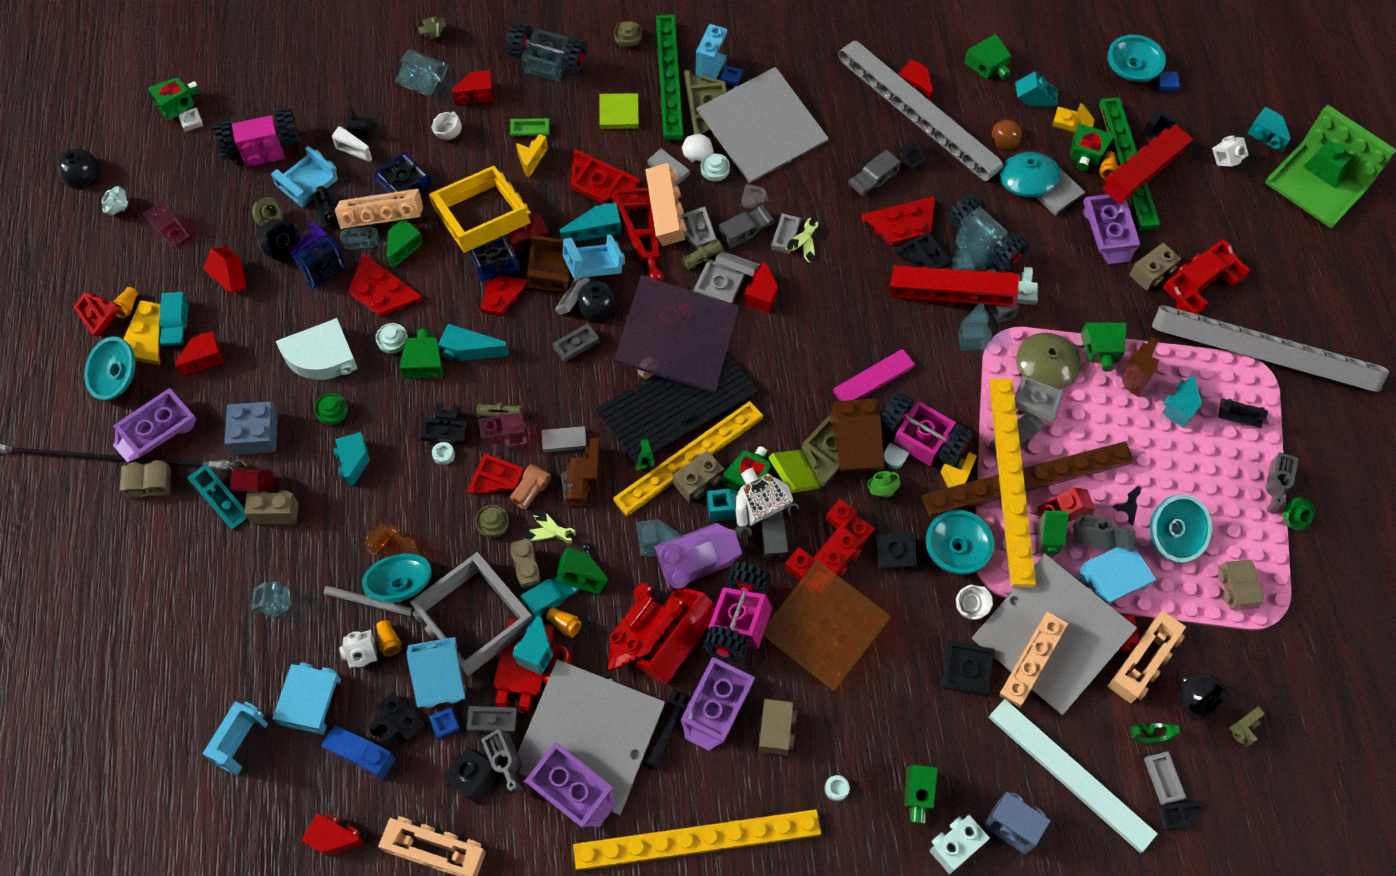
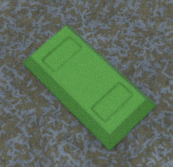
(529, 127)

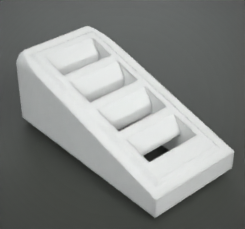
(350, 144)

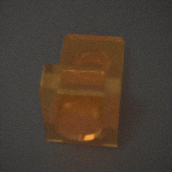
(376, 539)

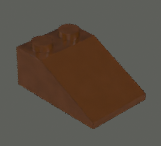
(858, 434)

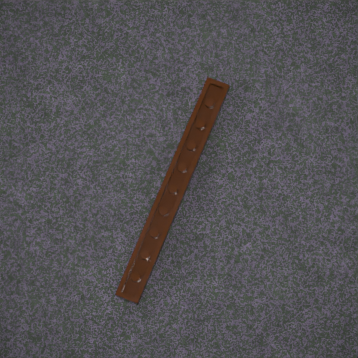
(1035, 477)

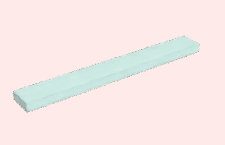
(1073, 776)

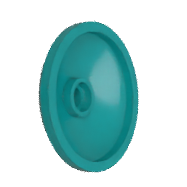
(1136, 58)
(1030, 174)
(110, 368)
(1190, 528)
(965, 531)
(396, 578)

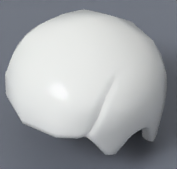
(446, 125)
(697, 147)
(974, 602)

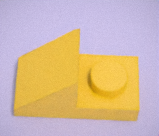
(1069, 119)
(531, 156)
(959, 475)

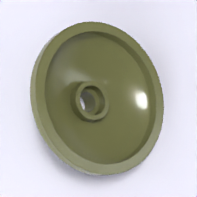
(1038, 364)

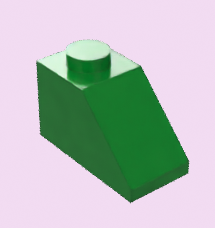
(402, 241)
(1051, 532)
(580, 571)

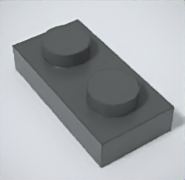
(576, 342)
(491, 718)

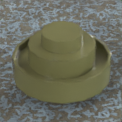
(432, 27)
(627, 33)
(267, 209)
(492, 521)

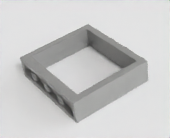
(450, 583)

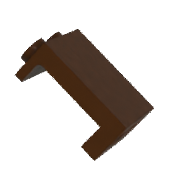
(546, 265)

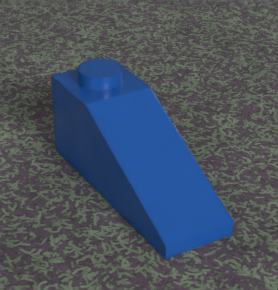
(359, 752)

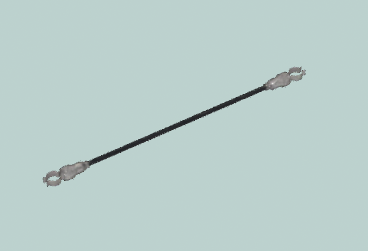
(222, 465)

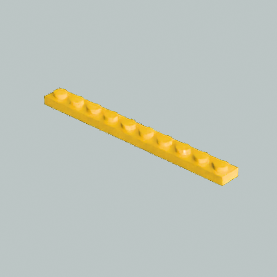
(1012, 484)
(696, 840)

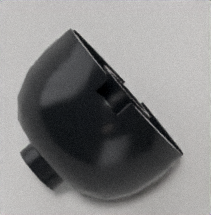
(78, 168)
(277, 239)
(596, 302)
(1200, 694)

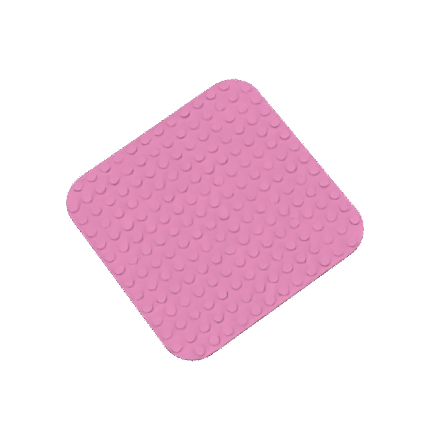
(1207, 459)

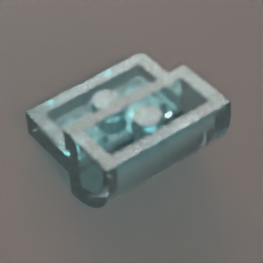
(421, 72)

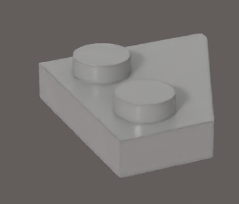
(698, 227)

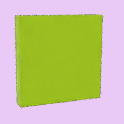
(619, 111)
(795, 470)

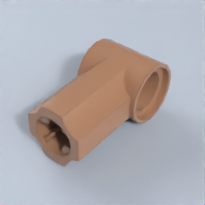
(532, 482)

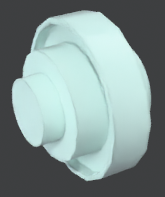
(715, 167)
(114, 201)
(391, 338)

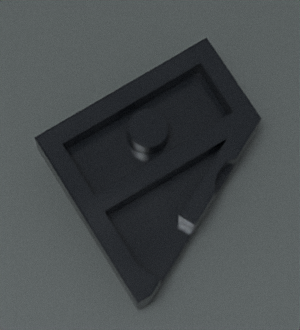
(924, 252)

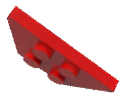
(598, 178)
(902, 222)
(380, 289)

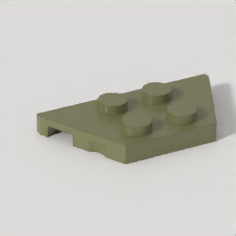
(700, 91)
(822, 452)

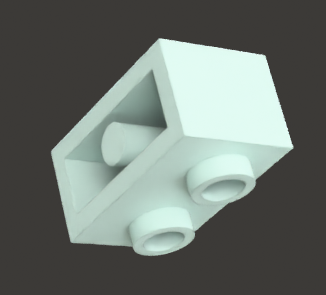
(959, 843)

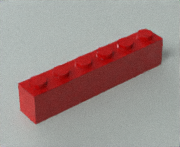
(1146, 164)
(955, 285)

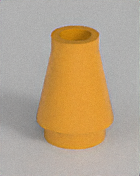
(1108, 164)
(126, 301)
(564, 622)
(388, 640)

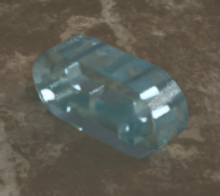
(359, 237)

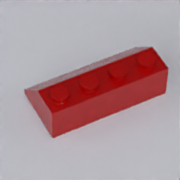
(678, 637)

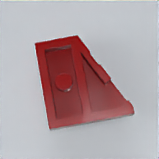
(500, 294)
(96, 312)
(495, 476)

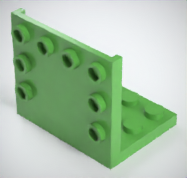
(1313, 193)

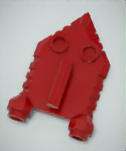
(641, 627)

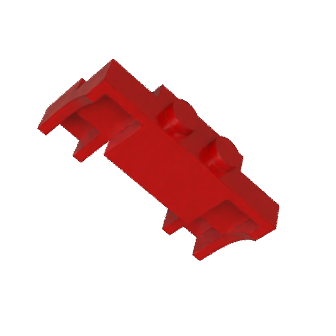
(1201, 272)
(840, 548)

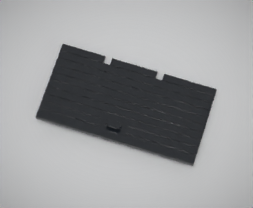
(670, 410)

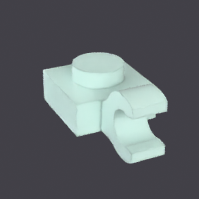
(1027, 289)

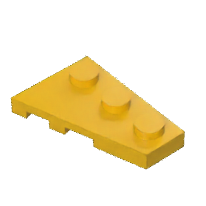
(144, 332)

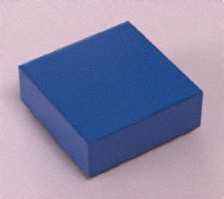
(731, 76)
(1168, 81)
(444, 723)

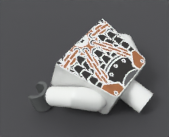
(761, 499)

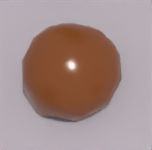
(1007, 134)

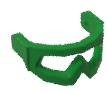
(646, 453)
(1172, 731)

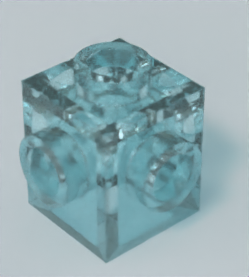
(271, 599)

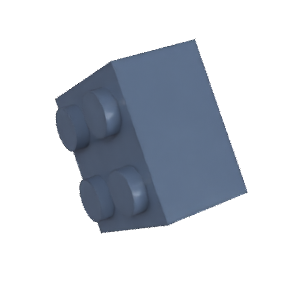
(251, 428)
(1017, 822)

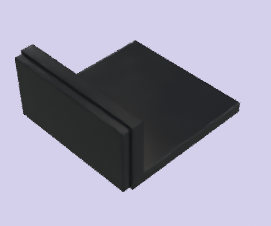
(897, 550)
(472, 775)

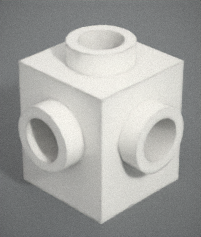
(1230, 151)
(359, 649)

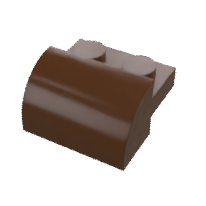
(1140, 367)

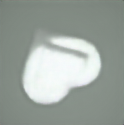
(753, 195)

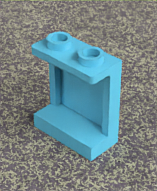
(708, 59)
(305, 176)
(593, 260)
(1116, 574)
(435, 672)
(306, 698)
(231, 734)

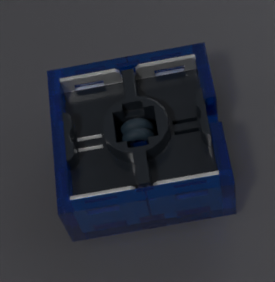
(402, 175)
(494, 259)
(320, 261)

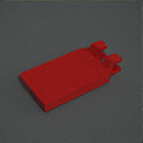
(515, 678)

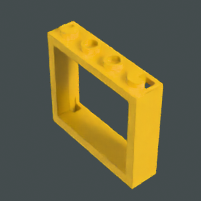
(470, 187)

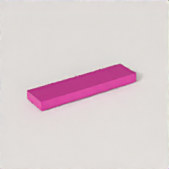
(874, 377)

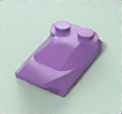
(1112, 228)
(152, 425)
(697, 554)
(715, 704)
(572, 787)

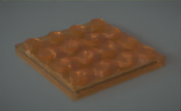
(826, 625)

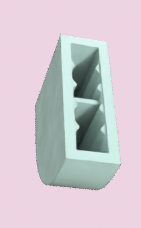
(318, 352)

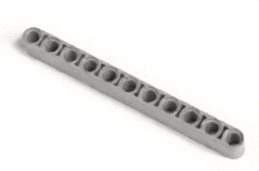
(920, 111)
(1270, 348)

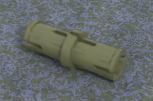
(702, 254)
(484, 410)

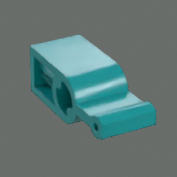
(173, 318)
(546, 596)

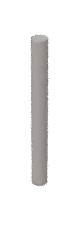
(363, 599)

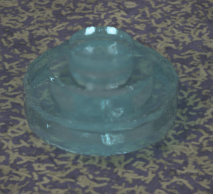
(964, 260)

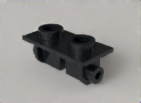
(325, 206)
(1242, 413)

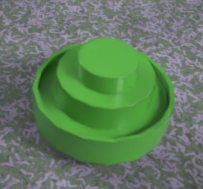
(884, 484)

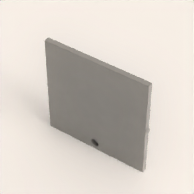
(762, 124)
(1085, 646)
(596, 723)

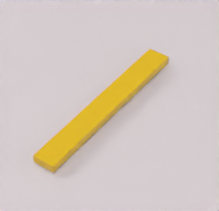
(712, 440)

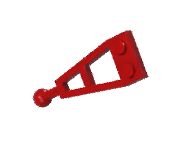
(639, 199)

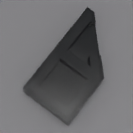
(1177, 815)

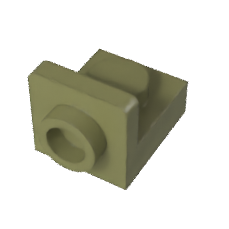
(1243, 727)

